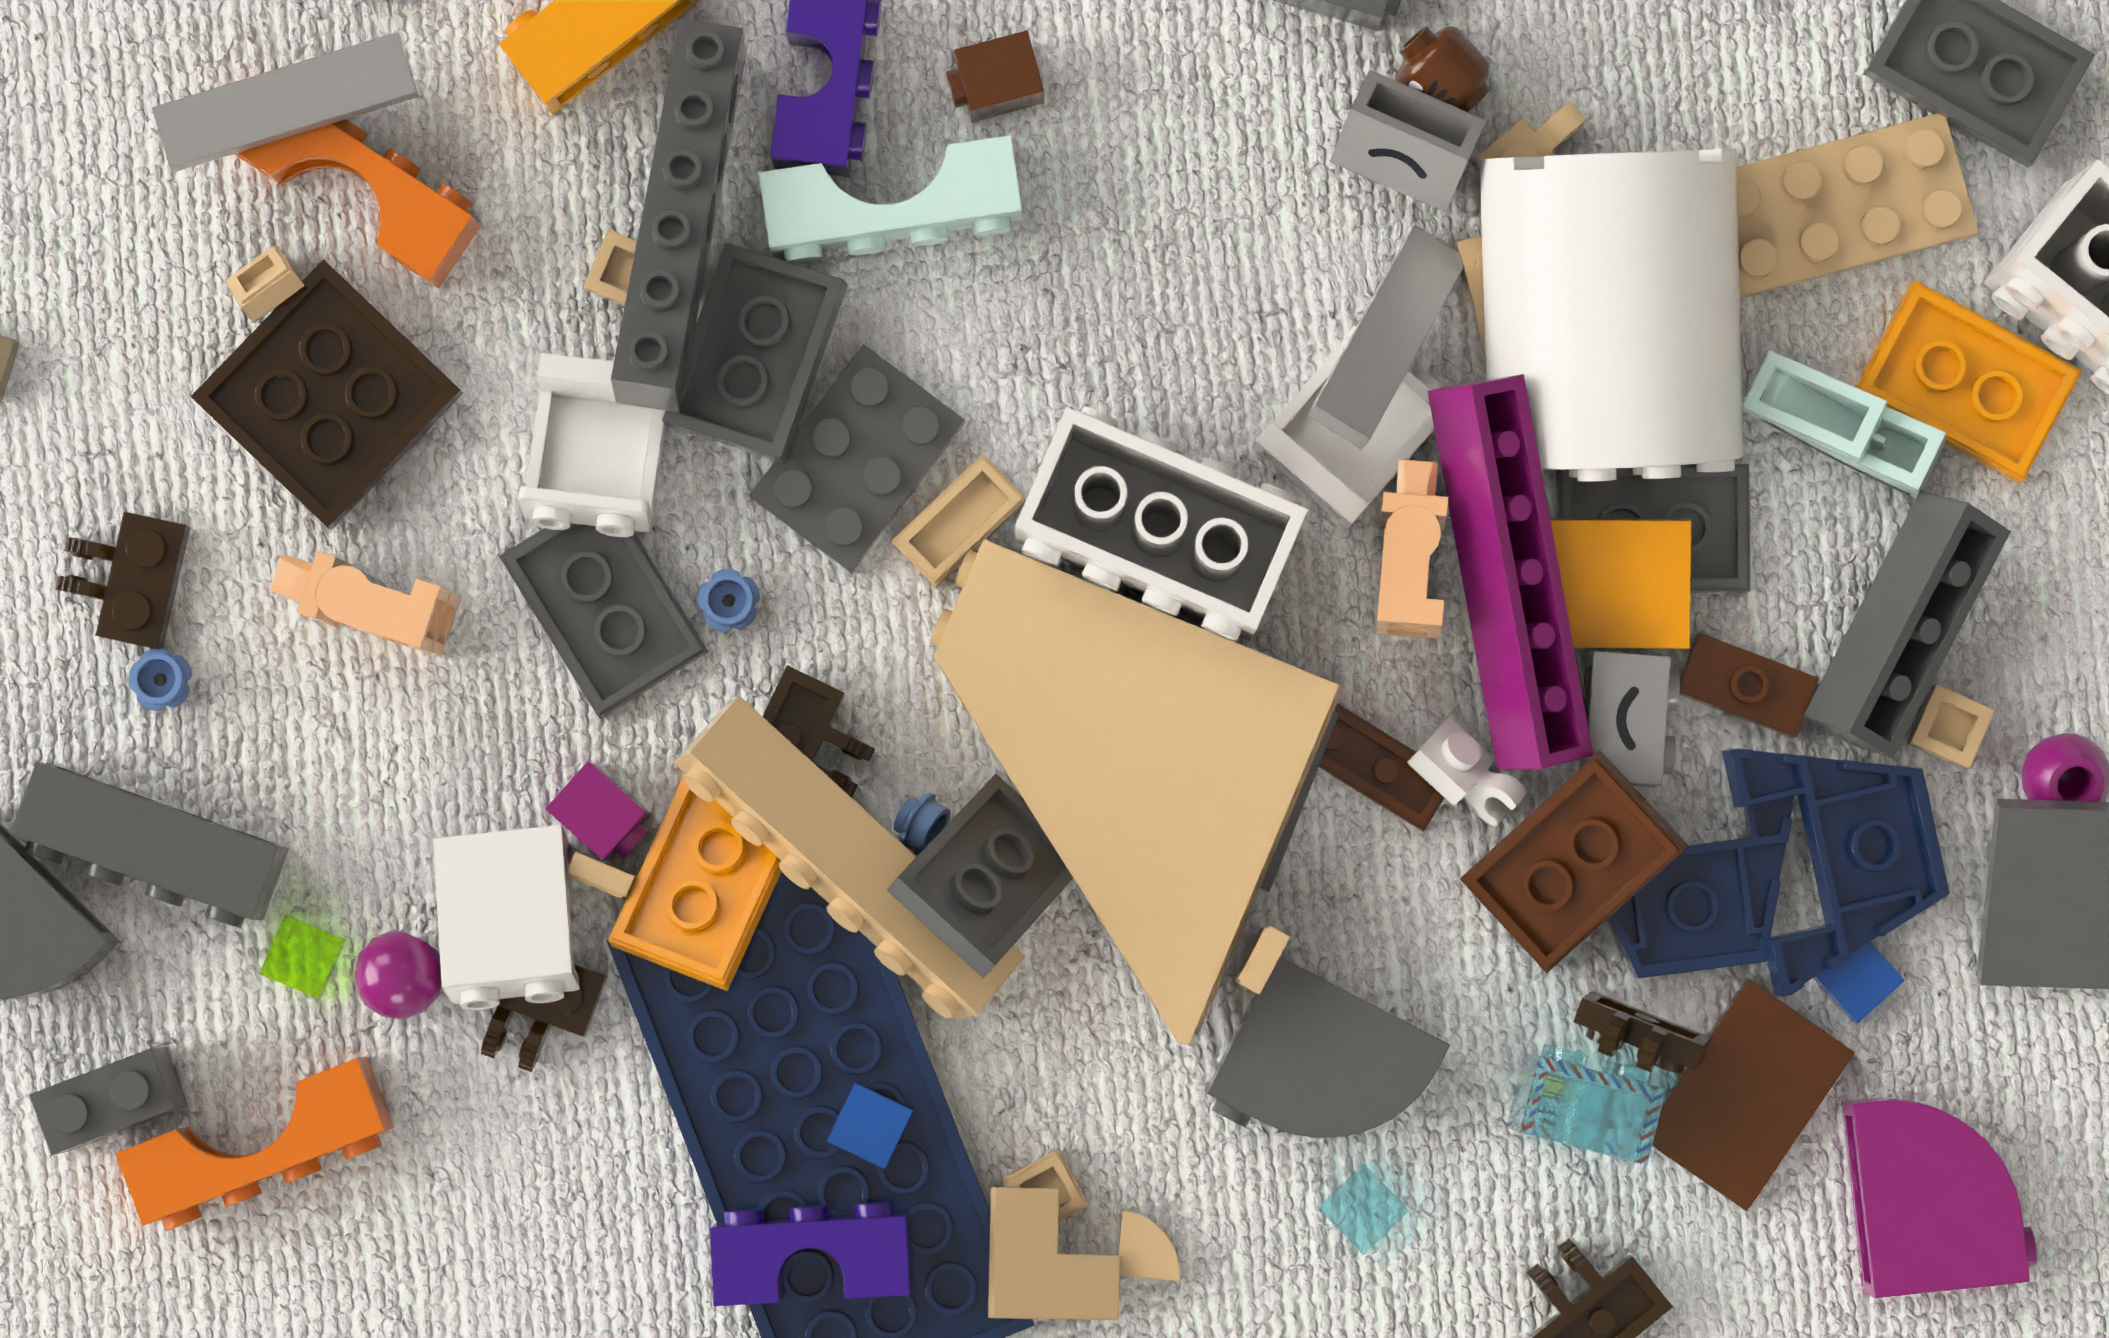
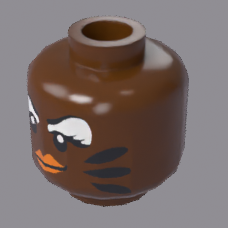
(1445, 67)

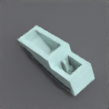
(1845, 424)

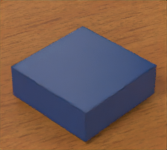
(1860, 982)
(870, 1125)

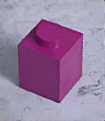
(600, 813)

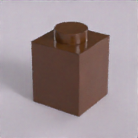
(996, 77)

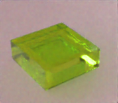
(302, 956)

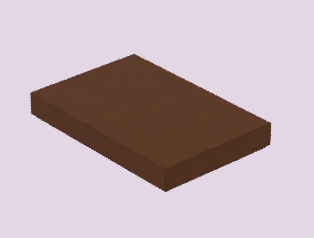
(1574, 861)
(1749, 1095)

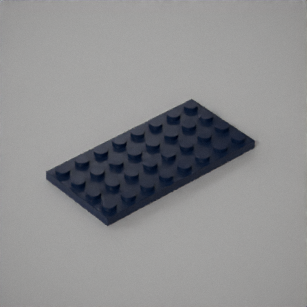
(760, 1089)

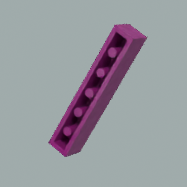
(1510, 573)

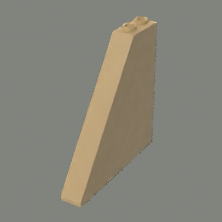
(1142, 755)

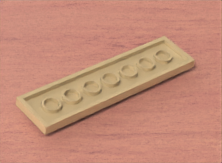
(1829, 208)

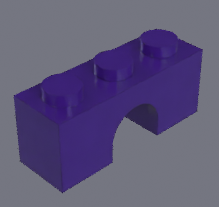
(824, 124)
(867, 1246)

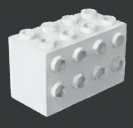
(2062, 273)
(1158, 524)

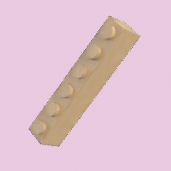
(831, 847)

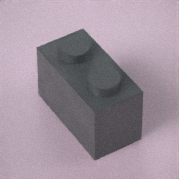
(108, 1100)

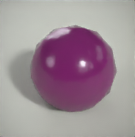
(2066, 770)
(398, 975)

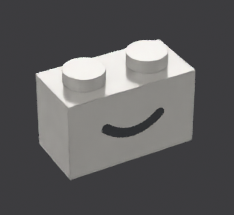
(1407, 140)
(1627, 713)

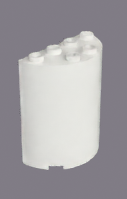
(1618, 306)

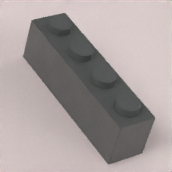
(1907, 623)
(149, 842)

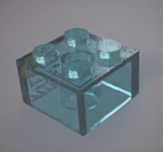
(1587, 1108)

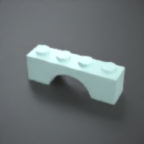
(812, 214)

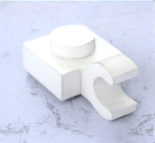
(1458, 769)

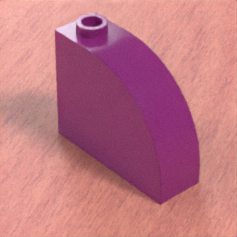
(1930, 1202)

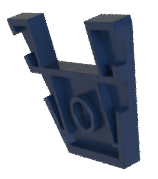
(1867, 846)
(1709, 901)

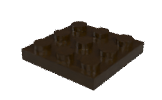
(327, 395)

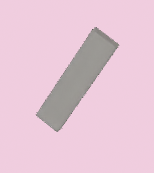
(285, 102)
(1387, 337)

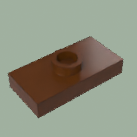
(1747, 685)

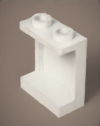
(589, 454)
(1331, 468)
(504, 916)

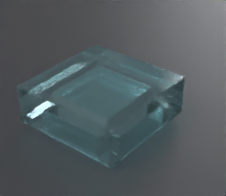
(1363, 1208)

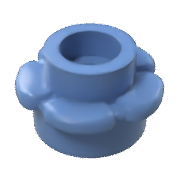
(728, 583)
(143, 676)
(920, 821)

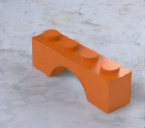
(417, 225)
(181, 1171)

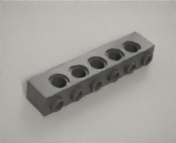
(678, 216)

